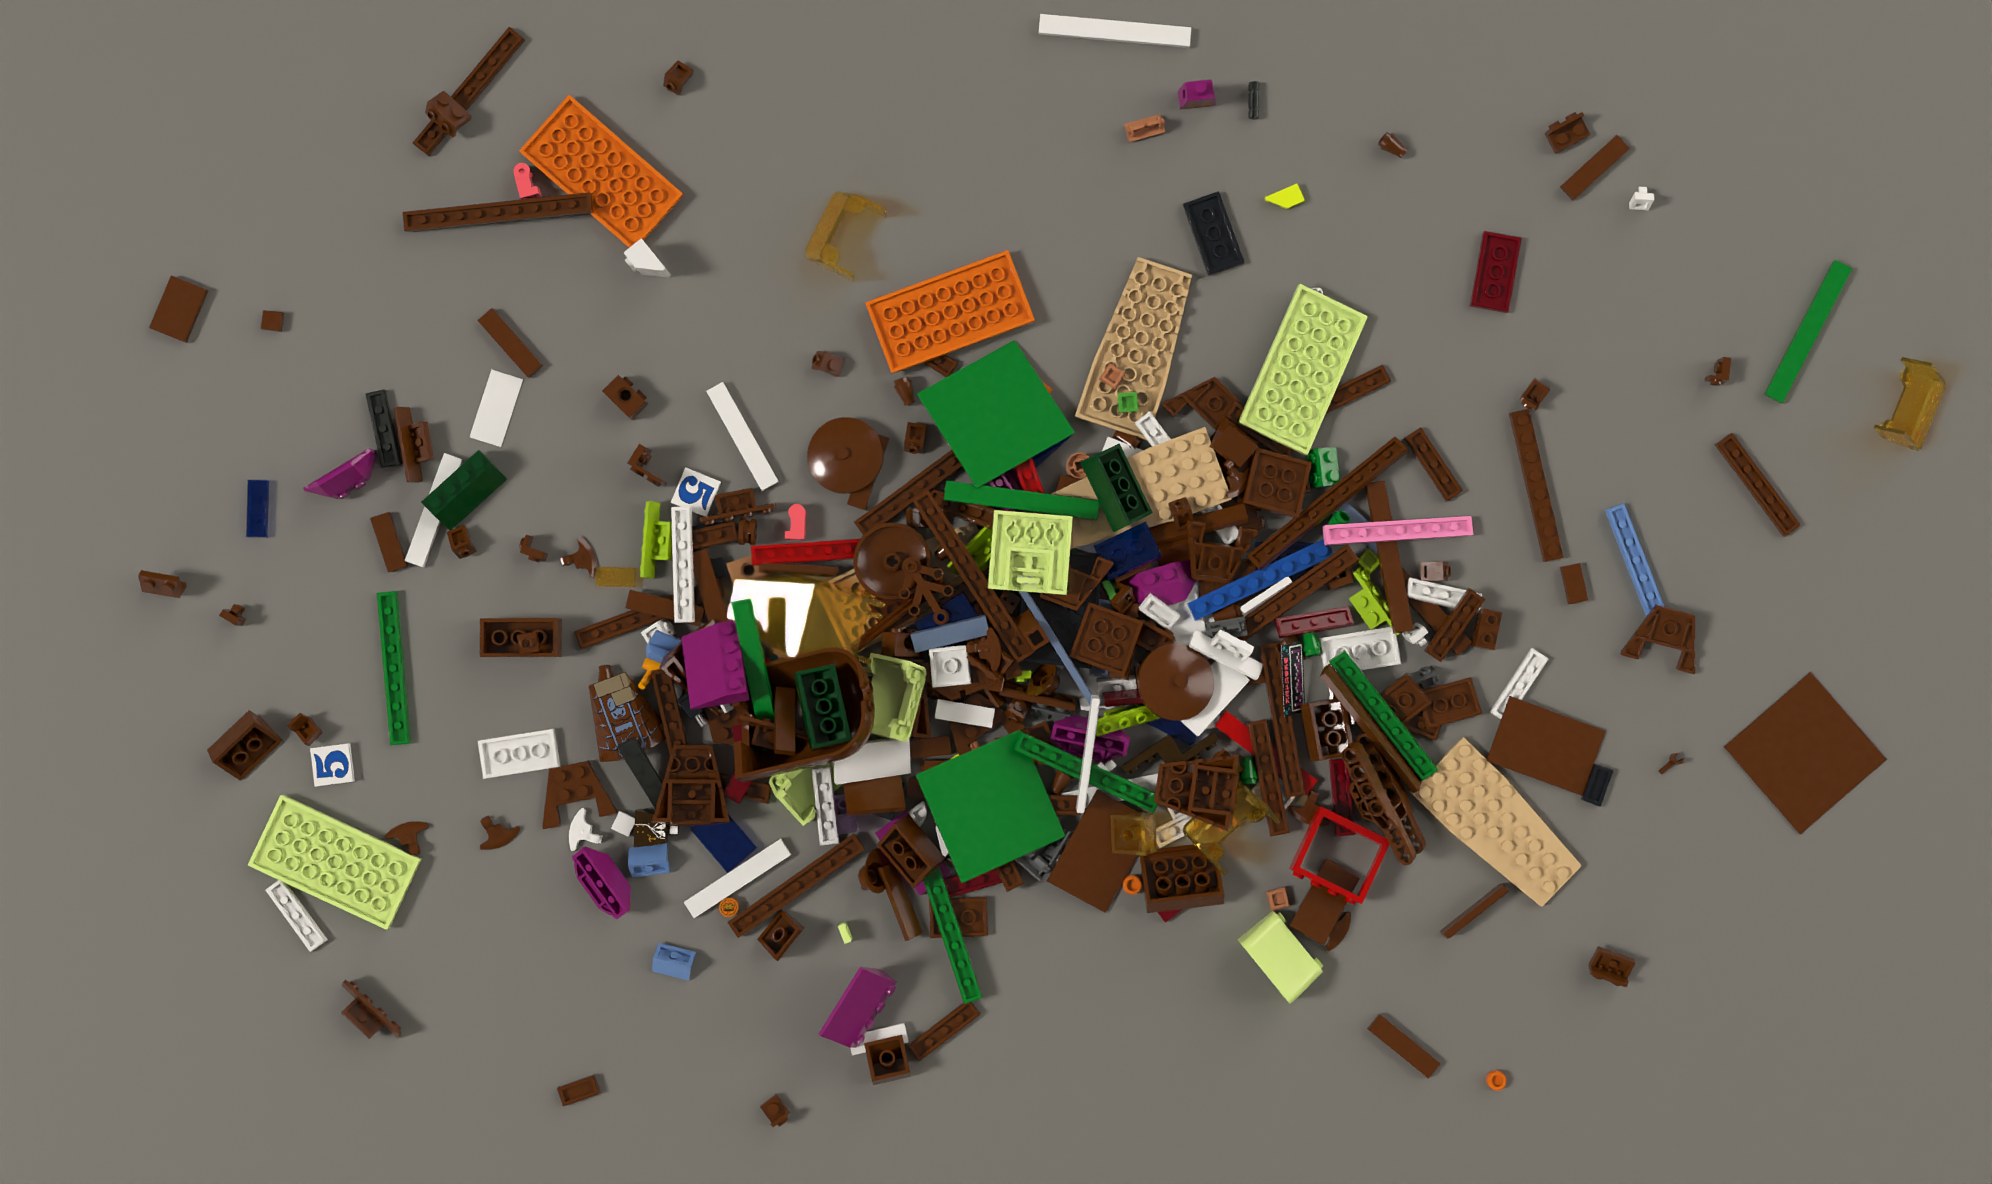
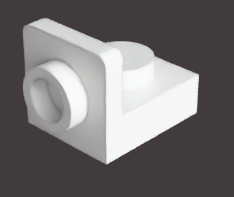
(661, 625)

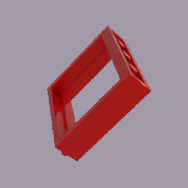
(1317, 881)

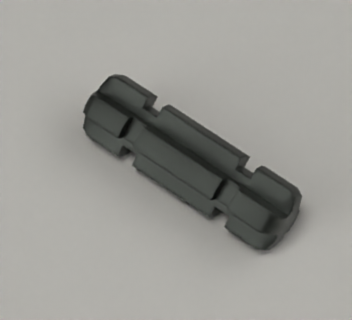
(1253, 100)

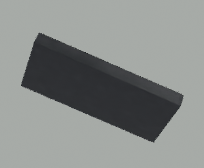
(1213, 233)

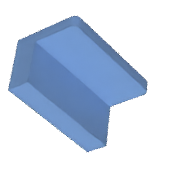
(660, 645)
(648, 860)
(673, 961)

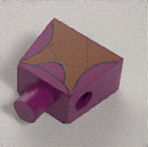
(1196, 94)

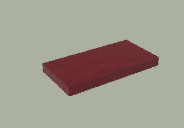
(1495, 272)

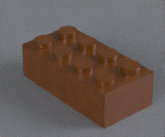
(499, 636)

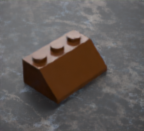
(1326, 728)
(244, 745)
(911, 851)

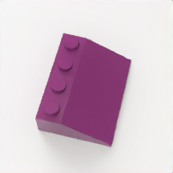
(714, 666)
(858, 1007)

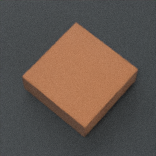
(1112, 376)
(1277, 898)

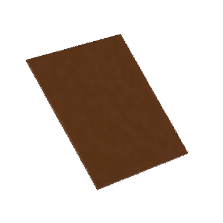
(1805, 753)

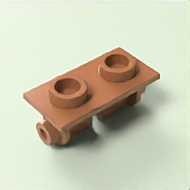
(1144, 128)

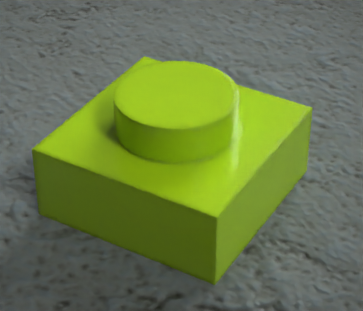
(1023, 678)

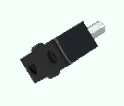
(697, 713)

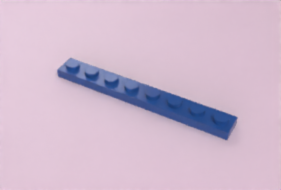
(1259, 579)

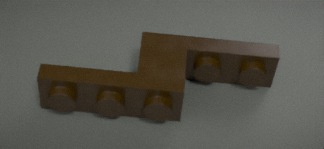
(1169, 752)

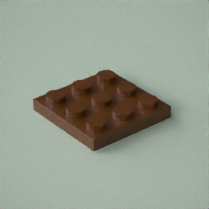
(1276, 483)
(1106, 639)

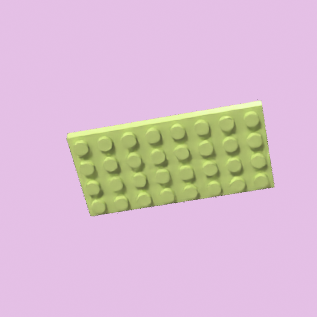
(1302, 369)
(334, 862)

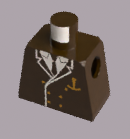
(649, 833)

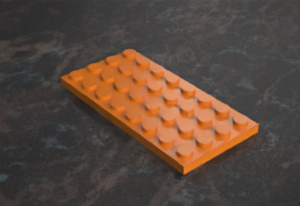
(590, 158)
(950, 312)

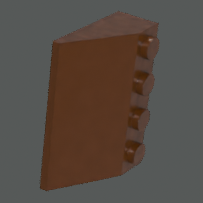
(1180, 880)

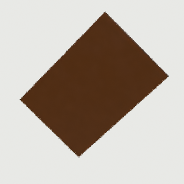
(1545, 745)
(1089, 856)

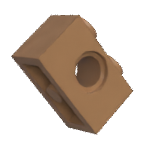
(737, 569)

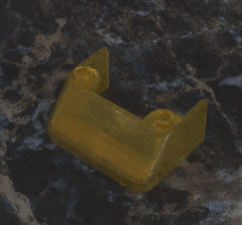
(819, 248)
(1916, 405)
(1208, 837)

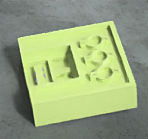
(1030, 552)

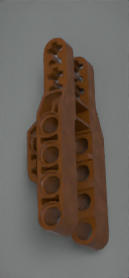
(1377, 802)

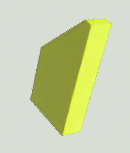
(1287, 197)

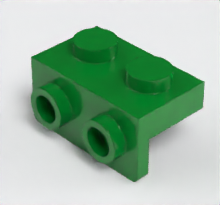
(1324, 467)

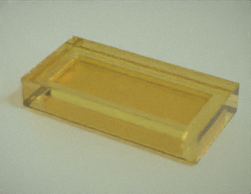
(615, 577)

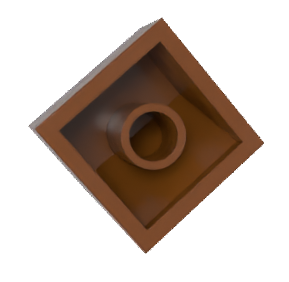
(887, 1059)

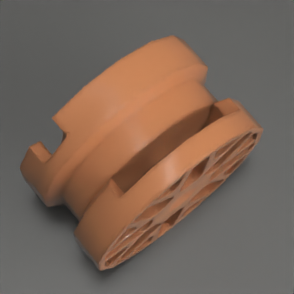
(1074, 466)

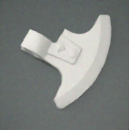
(581, 830)

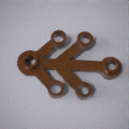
(923, 588)

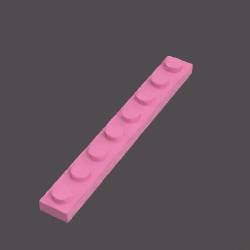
(1397, 530)

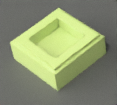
(845, 932)

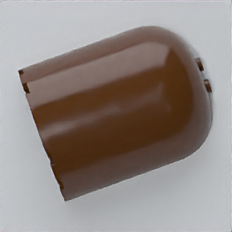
(858, 701)

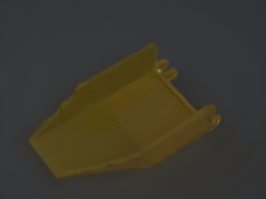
(807, 613)

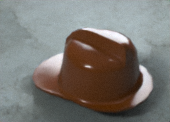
(1044, 681)
(869, 874)

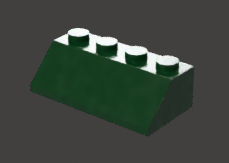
(1116, 487)
(464, 490)
(822, 707)

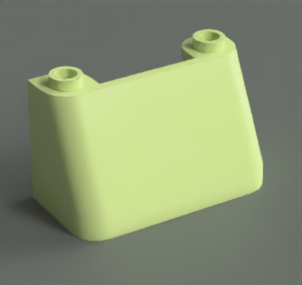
(896, 695)
(797, 792)
(1281, 956)

